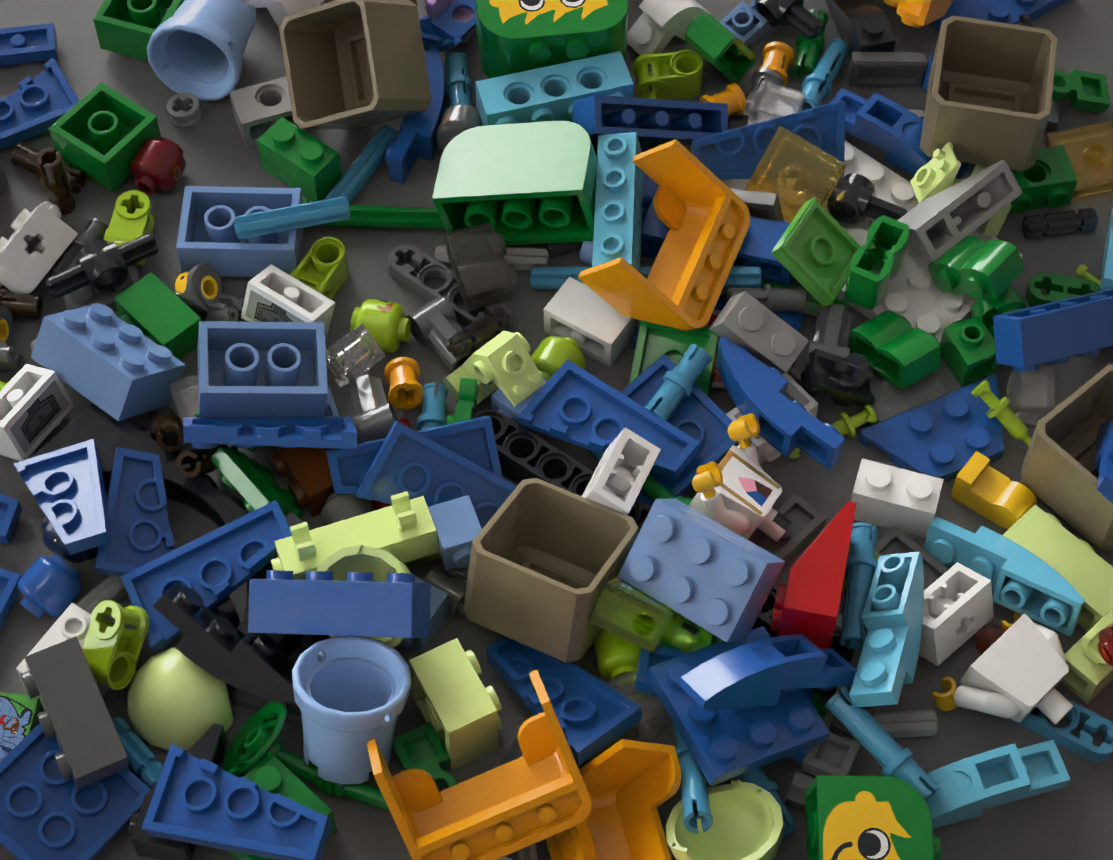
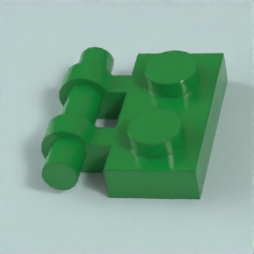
(252, 481)

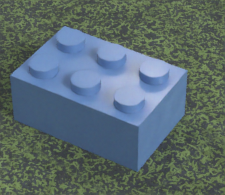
(210, 235)
(107, 360)
(261, 369)
(701, 569)

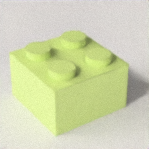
(456, 701)

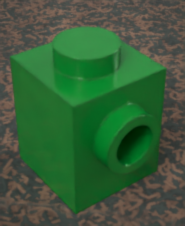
(969, 350)

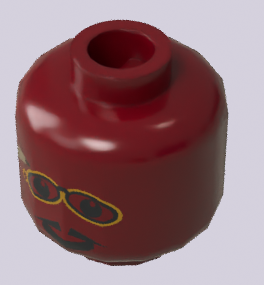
(157, 166)

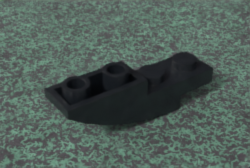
(212, 644)

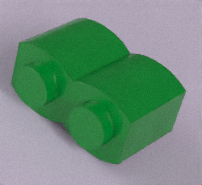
(719, 47)
(876, 262)
(977, 268)
(896, 349)

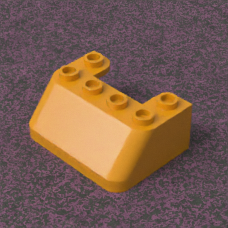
(625, 792)

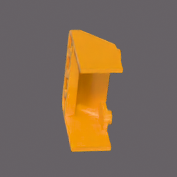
(698, 250)
(497, 808)

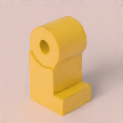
(991, 492)

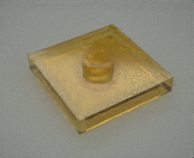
(1090, 155)
(795, 172)

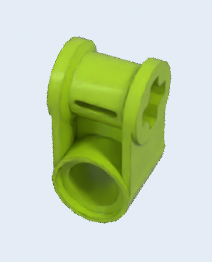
(672, 75)
(130, 219)
(318, 274)
(111, 647)

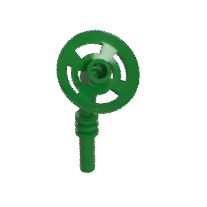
(260, 742)

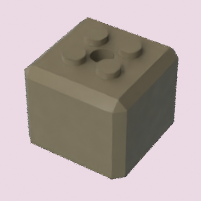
(354, 63)
(989, 91)
(1062, 460)
(545, 567)

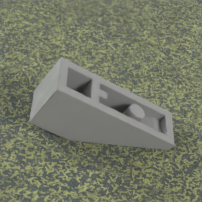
(958, 211)

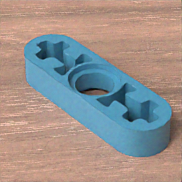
(1064, 737)

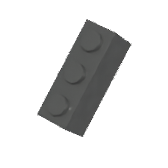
(74, 713)

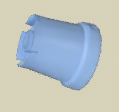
(202, 47)
(349, 695)

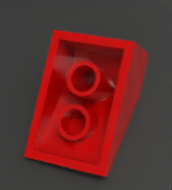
(815, 584)

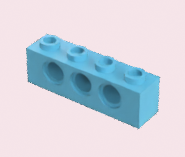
(550, 90)
(618, 200)

